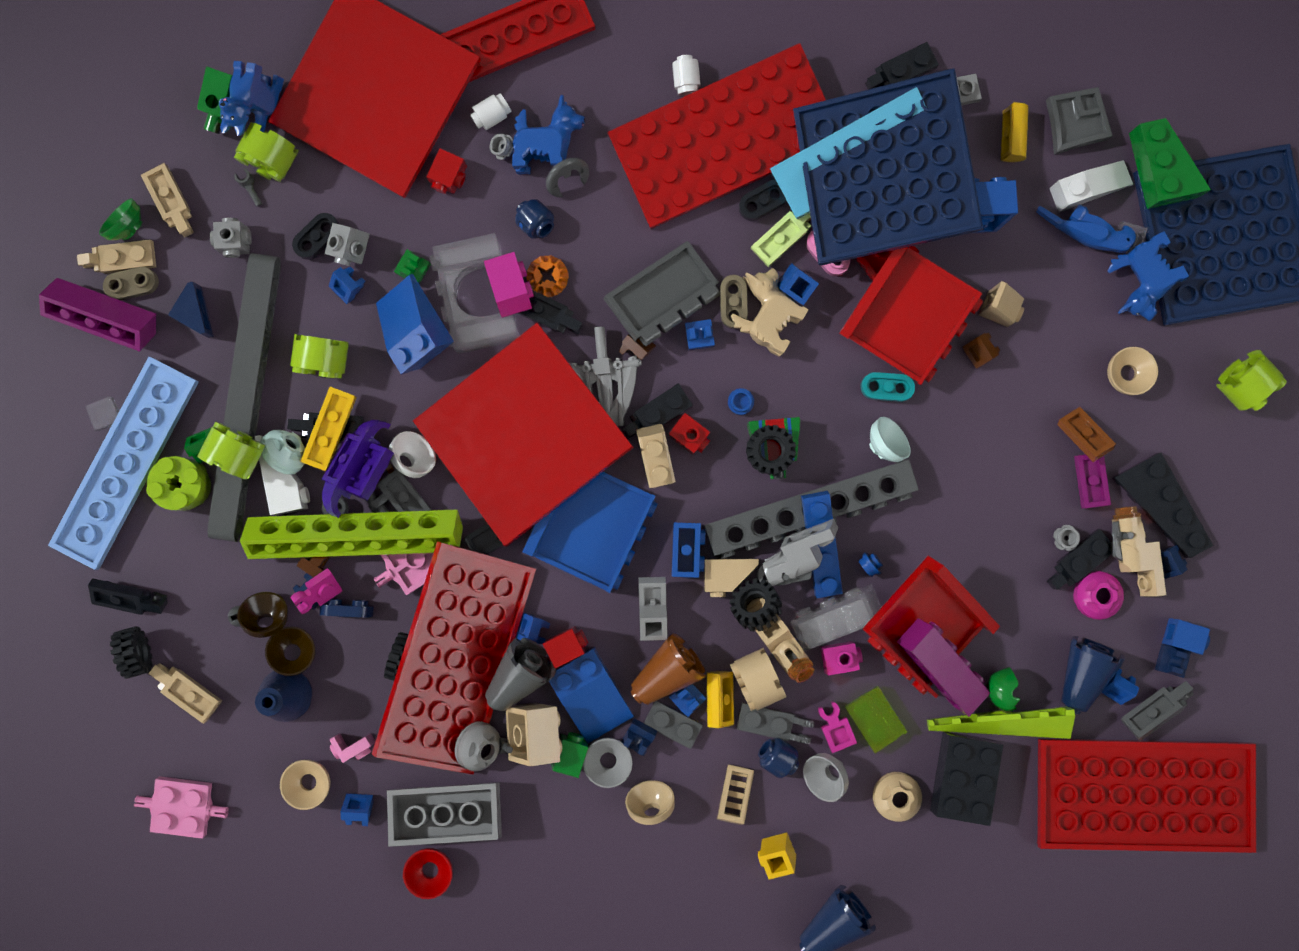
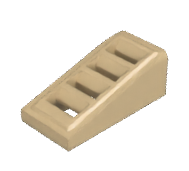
(728, 817)

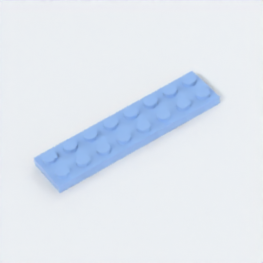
(123, 463)

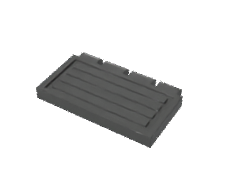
(662, 292)

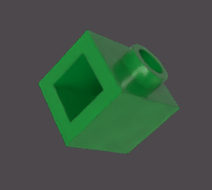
(572, 755)

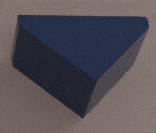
(192, 310)

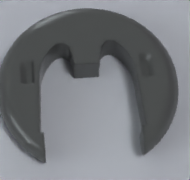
(564, 169)

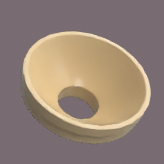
(1144, 369)
(292, 787)
(887, 787)
(649, 795)

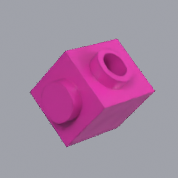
(841, 658)

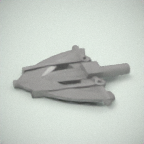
(603, 373)

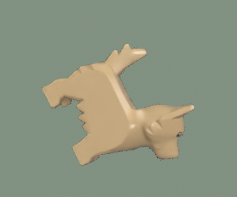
(774, 314)

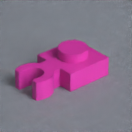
(320, 590)
(837, 731)

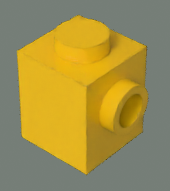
(777, 856)

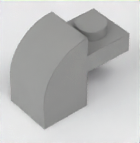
(652, 608)

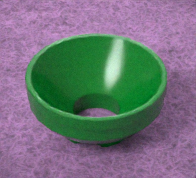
(122, 222)

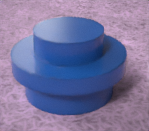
(740, 401)
(871, 564)

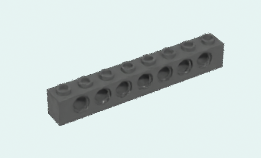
(899, 474)

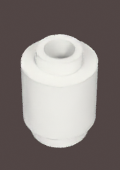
(686, 75)
(490, 111)

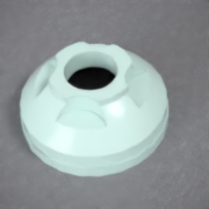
(889, 440)
(280, 454)

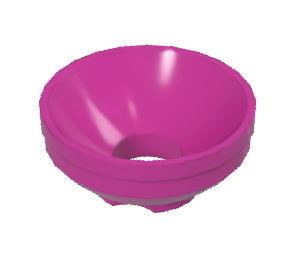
(1086, 591)

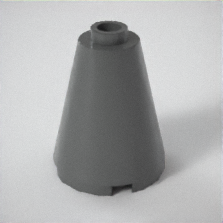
(519, 674)

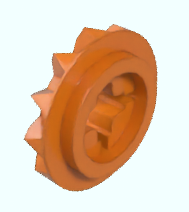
(559, 274)

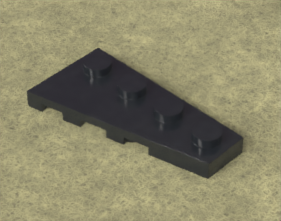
(1163, 500)

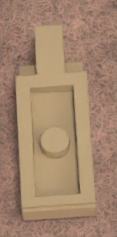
(168, 198)
(119, 257)
(186, 692)

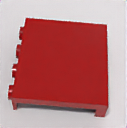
(912, 313)
(931, 596)

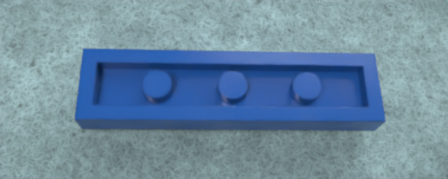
(827, 576)

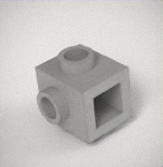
(237, 243)
(346, 244)

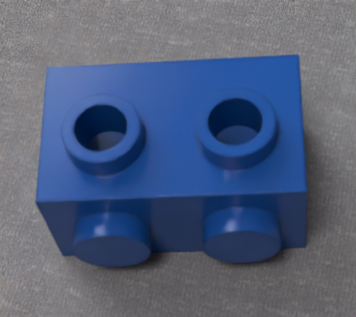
(686, 550)

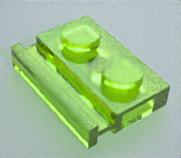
(875, 719)

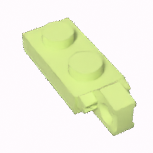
(781, 237)

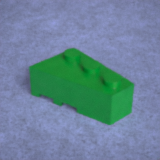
(1165, 165)

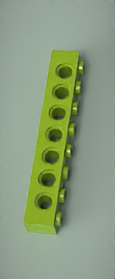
(350, 534)

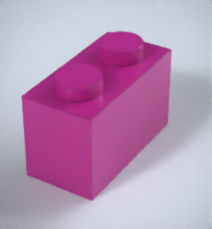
(508, 284)

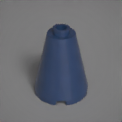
(1088, 673)
(284, 696)
(837, 923)

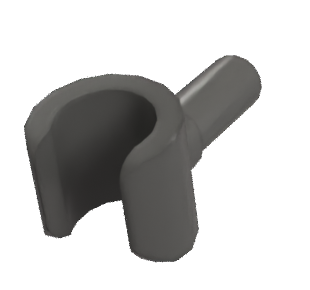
(248, 184)
(505, 747)

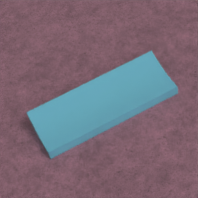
(790, 172)

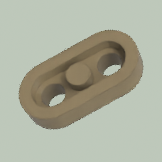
(129, 283)
(733, 302)

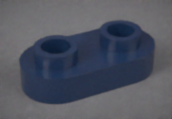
(359, 608)

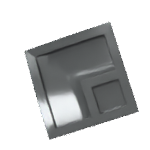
(1077, 119)

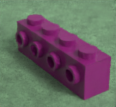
(97, 314)
(943, 666)

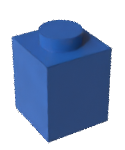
(797, 284)
(1186, 636)

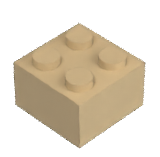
(533, 734)

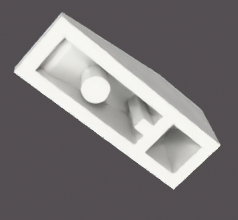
(1090, 185)
(283, 491)

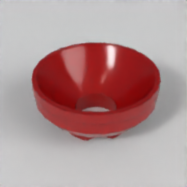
(418, 882)

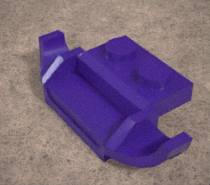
(355, 466)

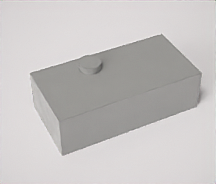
(444, 814)

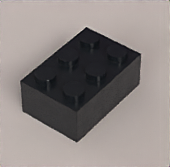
(966, 778)

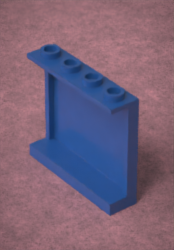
(594, 531)

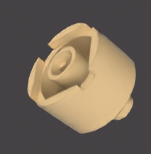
(759, 679)

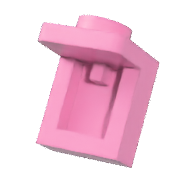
(358, 749)

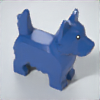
(249, 94)
(547, 142)
(1152, 273)

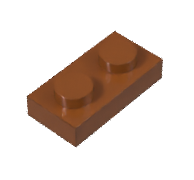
(1086, 434)

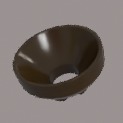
(261, 606)
(277, 645)

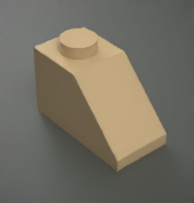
(1002, 305)
(726, 574)

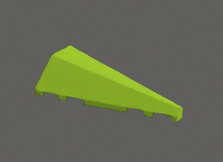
(1047, 722)

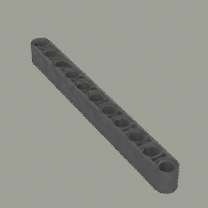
(245, 387)

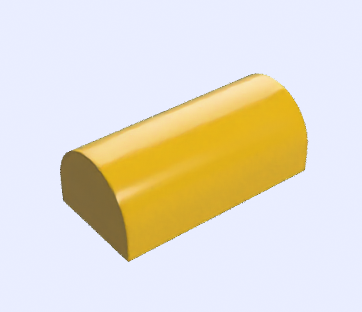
(1014, 132)
(720, 699)

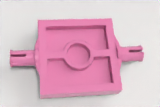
(406, 570)
(181, 807)

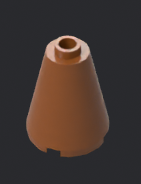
(667, 671)

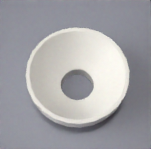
(417, 450)

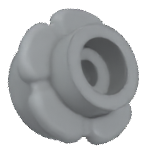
(497, 144)
(1073, 538)

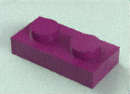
(1092, 482)

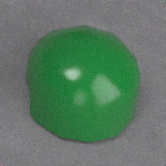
(1001, 688)

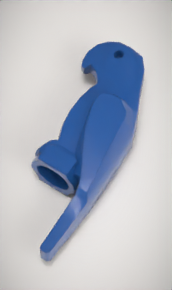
(1091, 230)

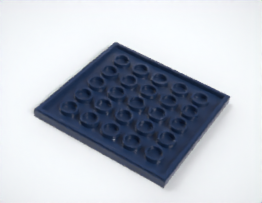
(898, 185)
(1234, 239)

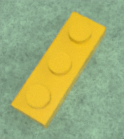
(328, 428)

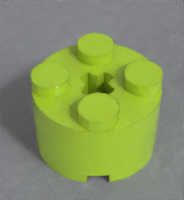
(266, 151)
(319, 354)
(1251, 381)
(231, 450)
(163, 483)

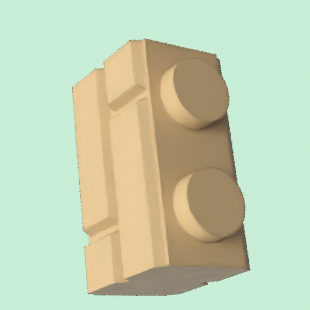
(655, 455)

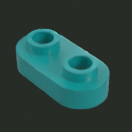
(887, 386)

